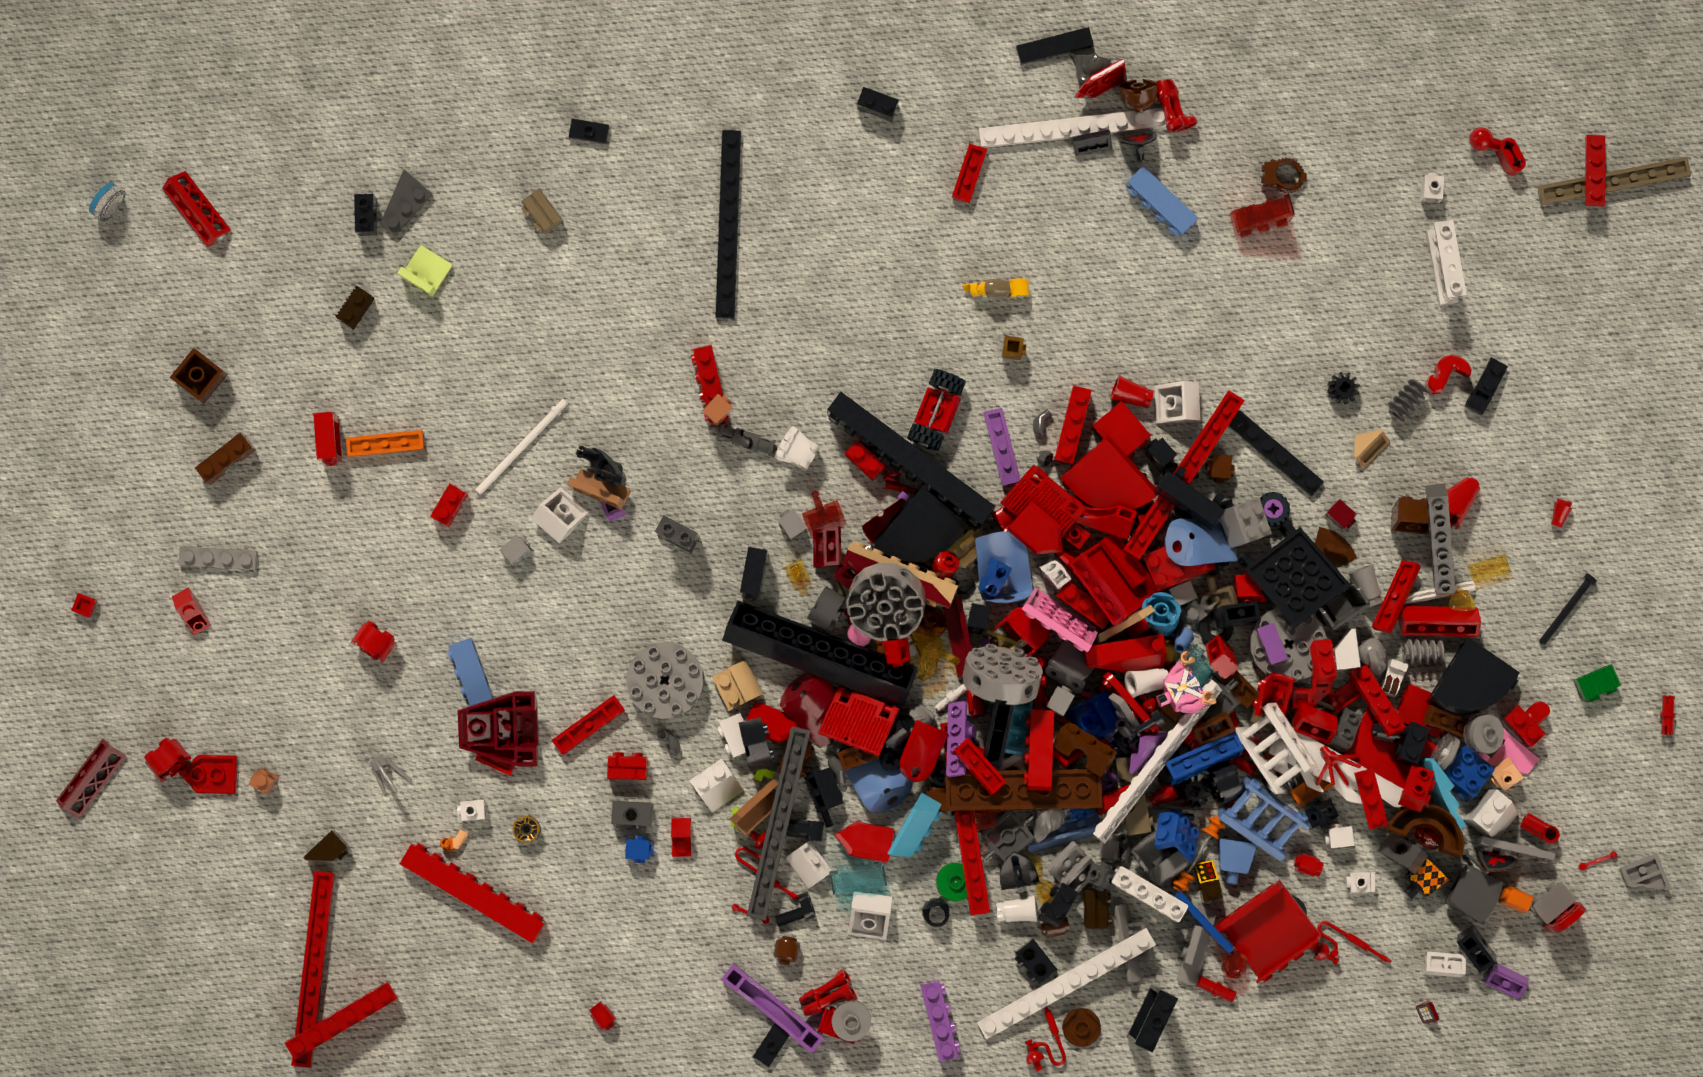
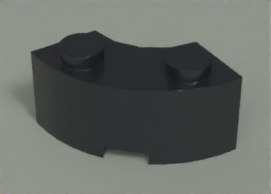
(755, 744)

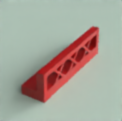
(191, 209)

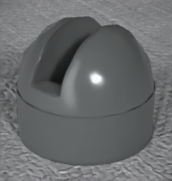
(1045, 458)

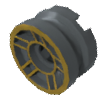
(519, 833)

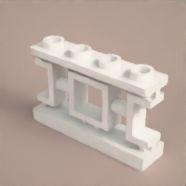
(1149, 894)

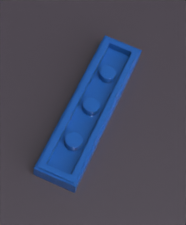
(1203, 922)

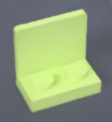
(425, 270)

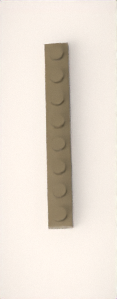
(1617, 180)

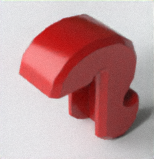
(1443, 370)

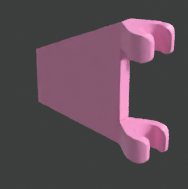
(1511, 748)

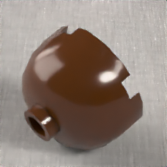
(1139, 95)

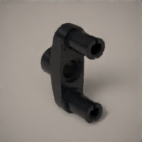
(607, 469)

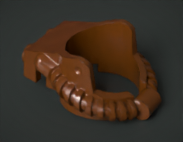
(1269, 175)

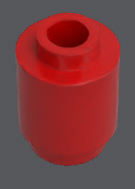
(1308, 865)
(602, 1016)

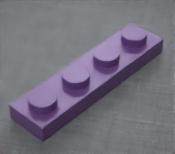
(1002, 446)

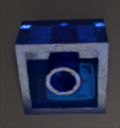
(1095, 715)

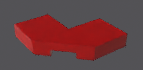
(1309, 696)

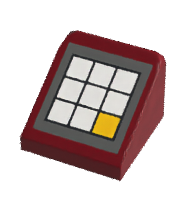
(1427, 1012)

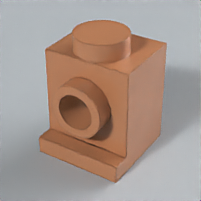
(263, 780)

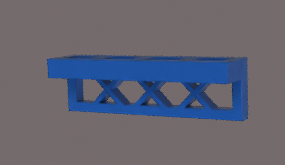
(1204, 758)

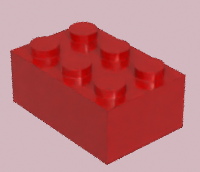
(1167, 573)

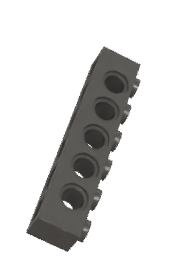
(1440, 539)

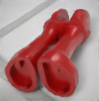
(1172, 109)
(816, 1004)

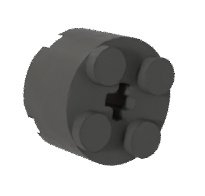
(827, 609)

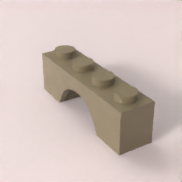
(1138, 819)

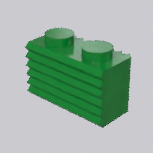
(1597, 683)

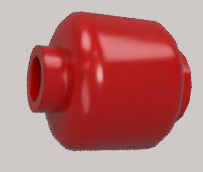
(946, 564)

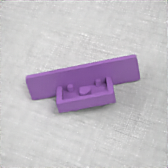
(958, 731)

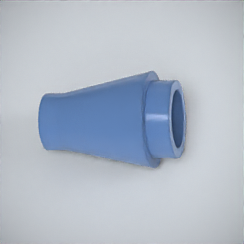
(1183, 640)

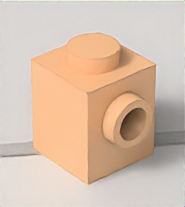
(1506, 774)

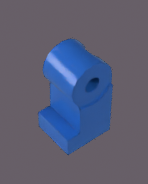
(994, 577)

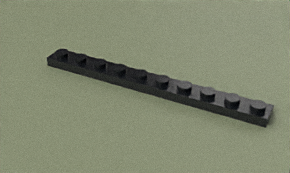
(728, 224)

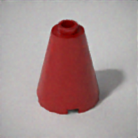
(1461, 499)

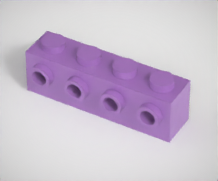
(939, 1022)

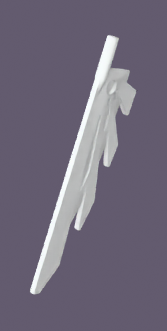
(1388, 790)

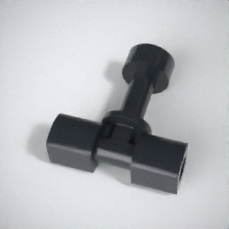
(1132, 732)

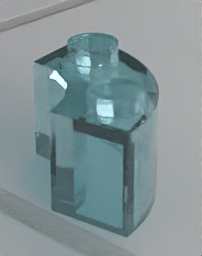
(1201, 665)
(857, 878)

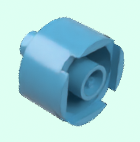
(1166, 614)

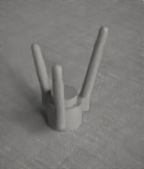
(380, 766)

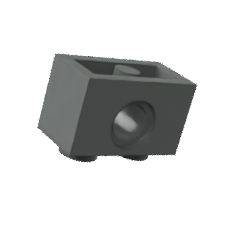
(1346, 730)
(620, 810)
(1411, 859)

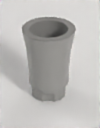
(1367, 581)

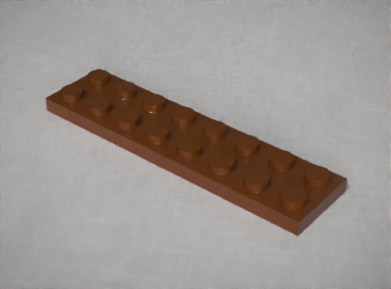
(1069, 791)

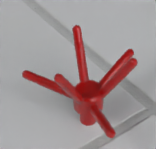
(1331, 759)

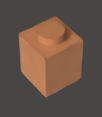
(718, 409)

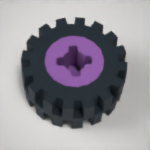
(1280, 505)

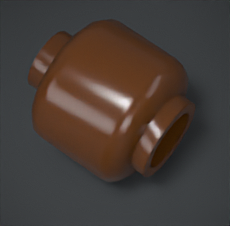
(786, 950)

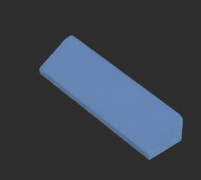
(1070, 830)

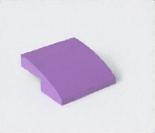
(1146, 750)

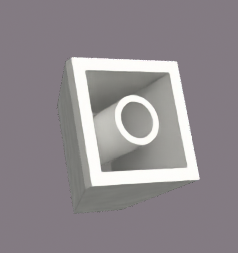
(1492, 814)

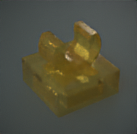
(796, 572)

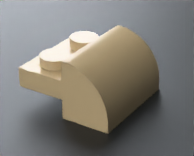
(737, 685)

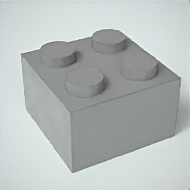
(1245, 523)

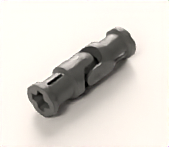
(742, 438)

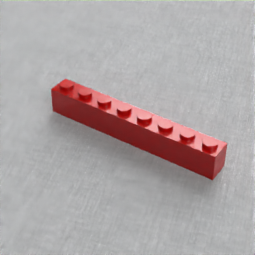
(473, 893)

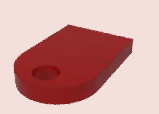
(922, 751)
(1566, 918)

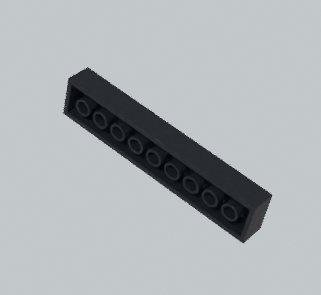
(910, 460)
(819, 653)

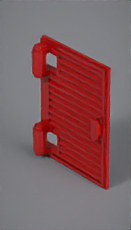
(1046, 495)
(858, 721)

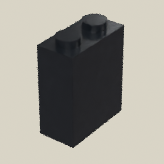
(753, 573)

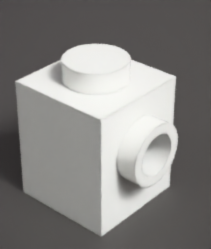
(1432, 188)
(472, 810)
(1339, 836)

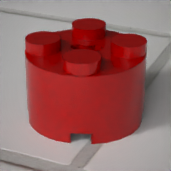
(373, 641)
(167, 759)

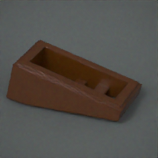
(1223, 731)

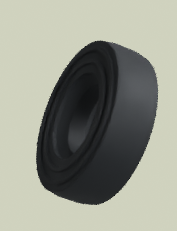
(1204, 629)

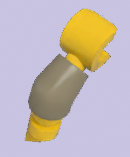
(999, 288)

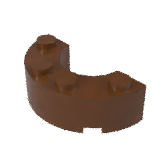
(1437, 819)

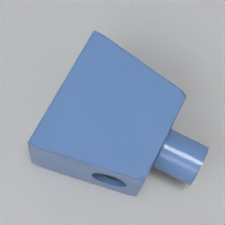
(1235, 858)

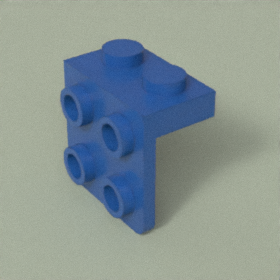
(1468, 774)
(1177, 831)

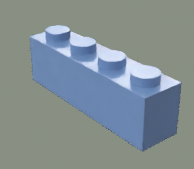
(1161, 202)
(470, 672)

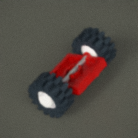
(937, 409)

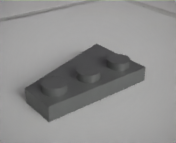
(405, 203)

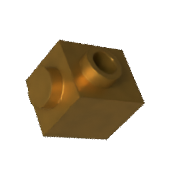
(1013, 348)

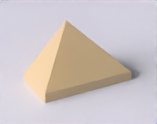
(1368, 446)

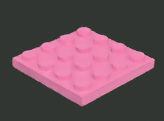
(1060, 619)

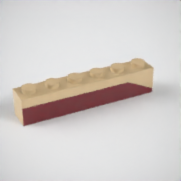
(936, 589)

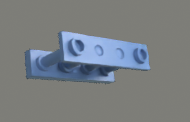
(1260, 837)

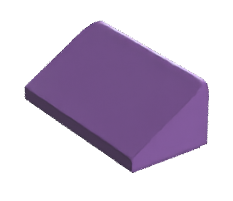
(1271, 644)
(1506, 980)

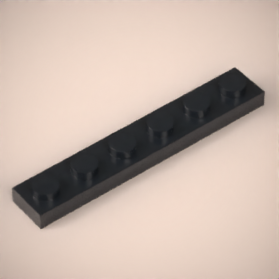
(1275, 453)

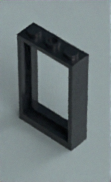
(1152, 1018)

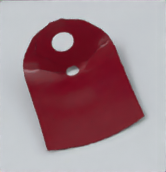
(810, 709)

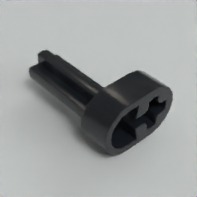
(805, 911)

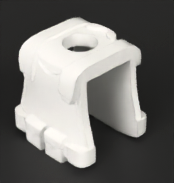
(796, 449)

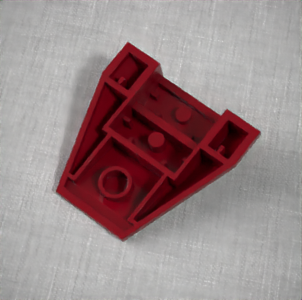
(502, 728)

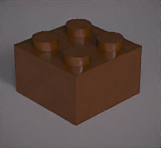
(198, 375)
(1410, 516)

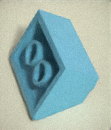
(916, 827)

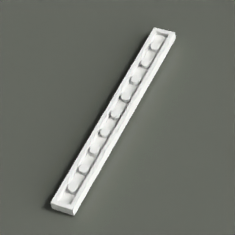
(1071, 127)
(1152, 768)
(1066, 983)

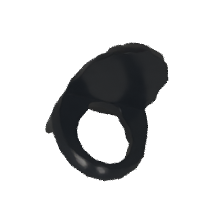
(933, 902)

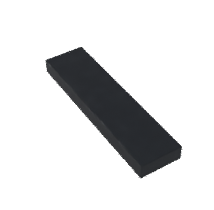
(1054, 46)

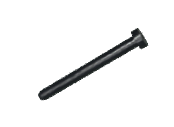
(1568, 608)

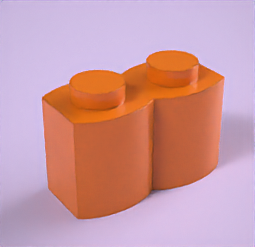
(1515, 899)

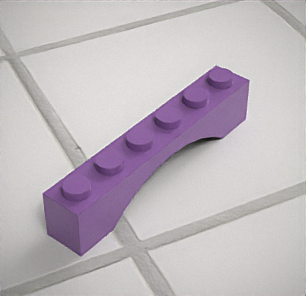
(773, 1008)

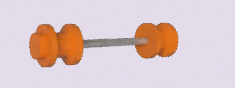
(1185, 877)

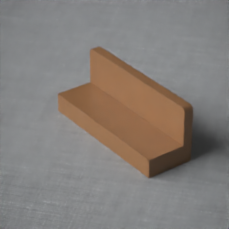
(598, 490)
(755, 809)

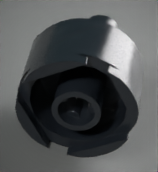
(1225, 783)

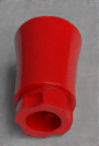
(1131, 393)

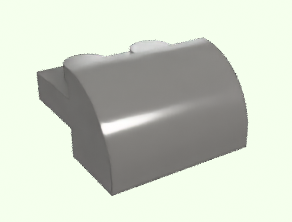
(1071, 867)

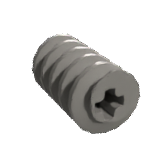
(1423, 651)

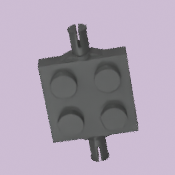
(1224, 702)
(1008, 836)

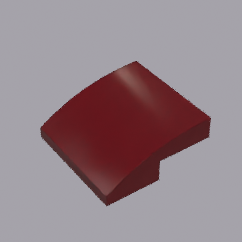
(827, 547)

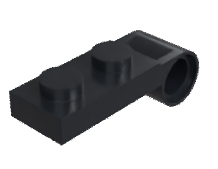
(1486, 386)

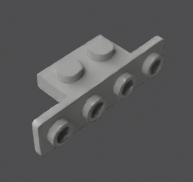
(1127, 929)
(1195, 950)

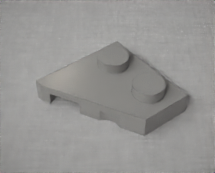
(1646, 874)

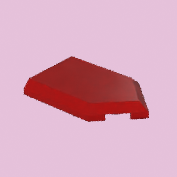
(1103, 80)
(1037, 530)
(777, 721)
(212, 774)
(866, 841)

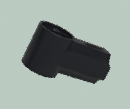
(806, 829)

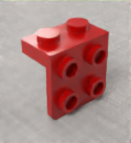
(1274, 689)

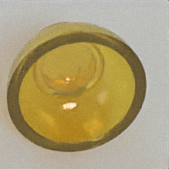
(1462, 601)

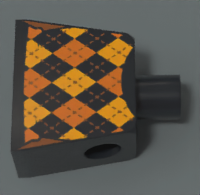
(1426, 880)

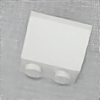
(1177, 402)
(559, 514)
(1347, 651)
(716, 785)
(870, 915)

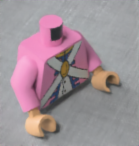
(1183, 689)

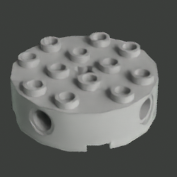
(886, 602)
(1299, 657)
(1002, 674)
(665, 700)

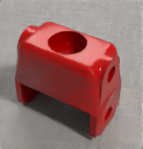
(1021, 626)

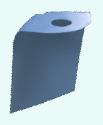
(1205, 548)
(1011, 552)
(872, 780)

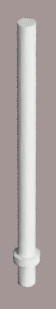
(519, 449)

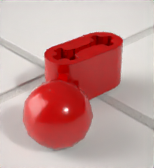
(1482, 139)

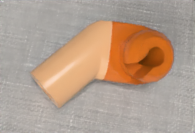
(454, 843)

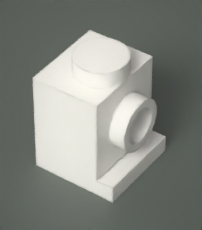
(1352, 881)

